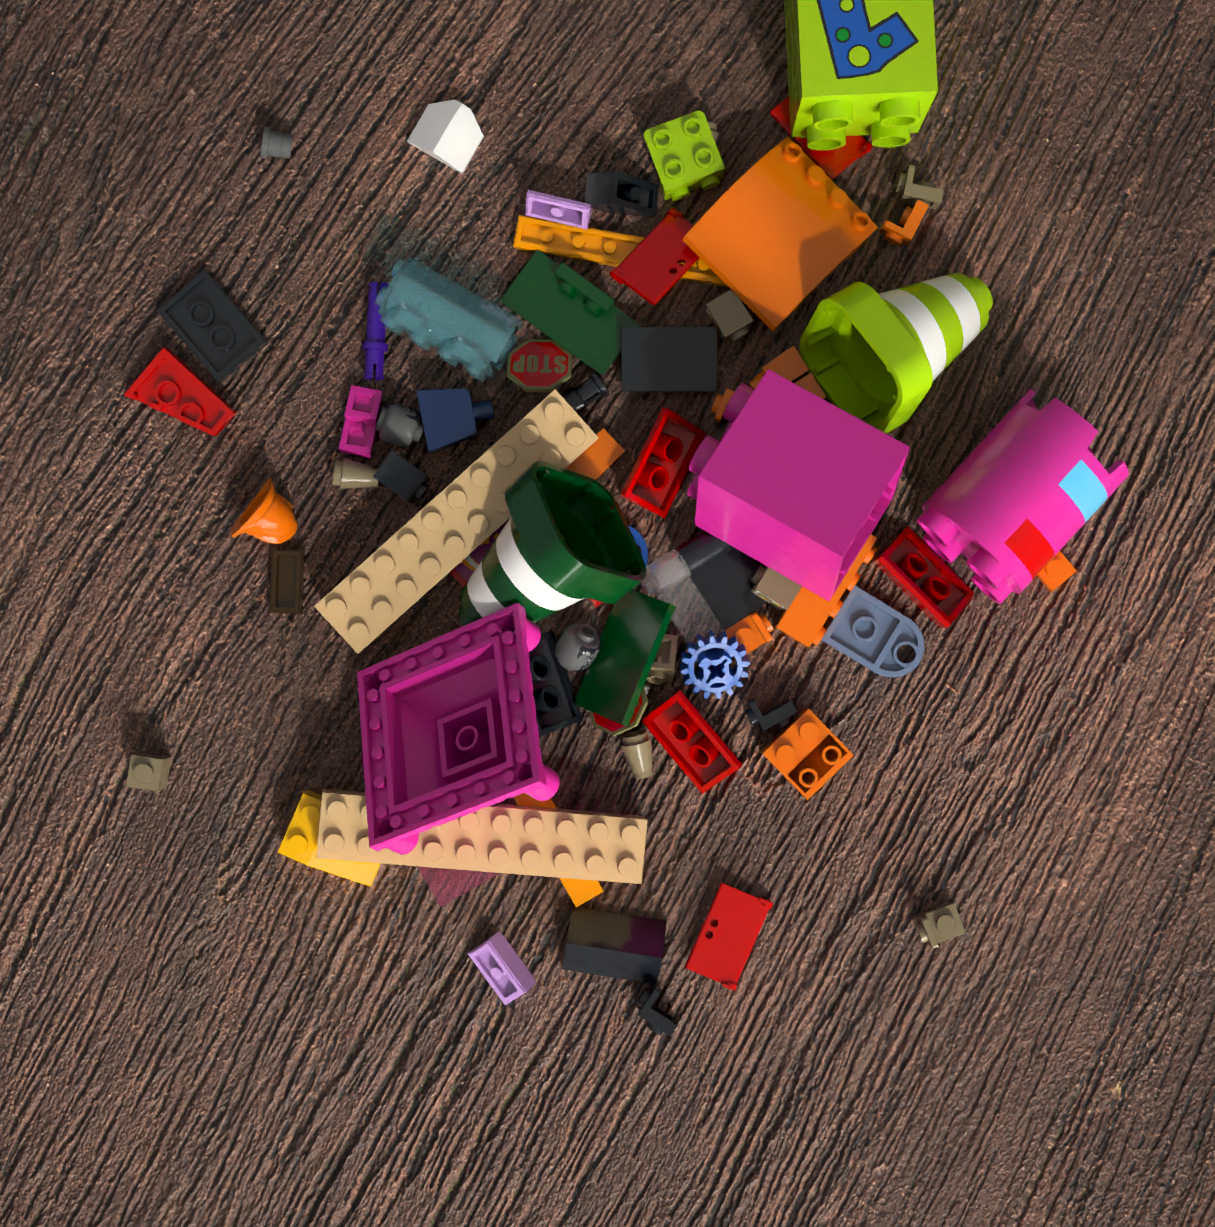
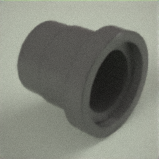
(276, 143)

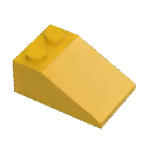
(302, 839)

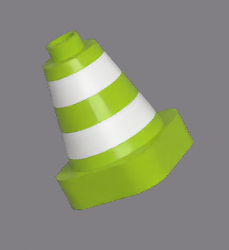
(887, 348)

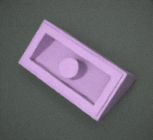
(558, 209)
(502, 968)

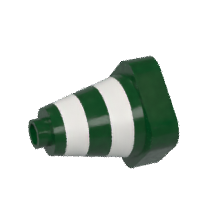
(555, 549)

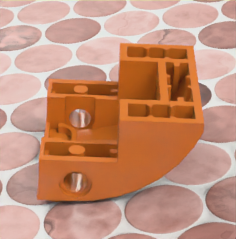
(779, 232)

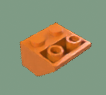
(806, 753)

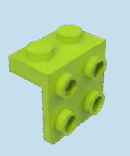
(684, 155)

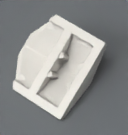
(448, 133)

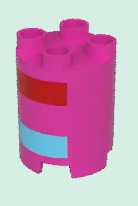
(1019, 496)

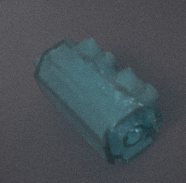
(447, 318)

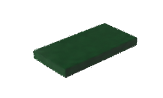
(625, 656)

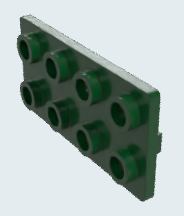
(568, 311)

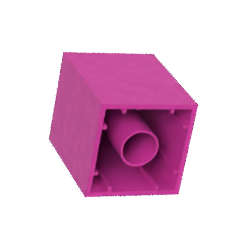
(795, 482)

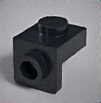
(778, 716)
(656, 1018)

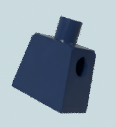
(451, 417)

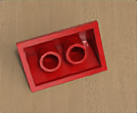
(662, 463)
(924, 578)
(691, 742)

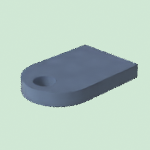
(873, 633)

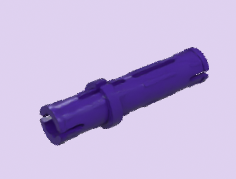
(375, 336)

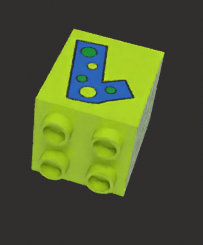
(859, 69)

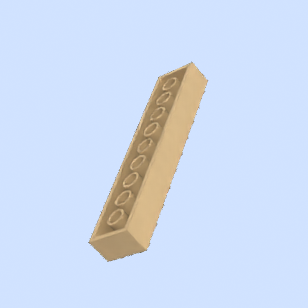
(451, 524)
(498, 841)

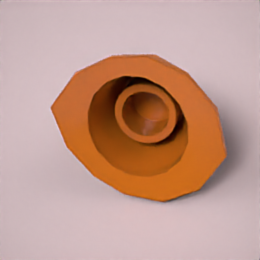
(267, 517)

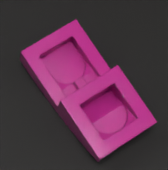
(360, 421)

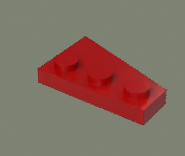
(179, 392)

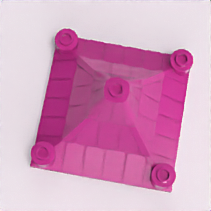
(451, 729)

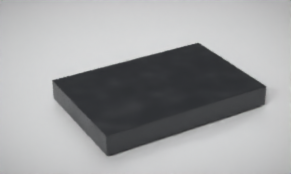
(212, 326)
(668, 359)

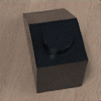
(621, 194)
(402, 478)

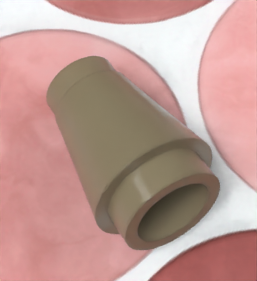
(353, 474)
(638, 752)

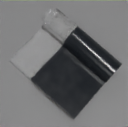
(706, 585)

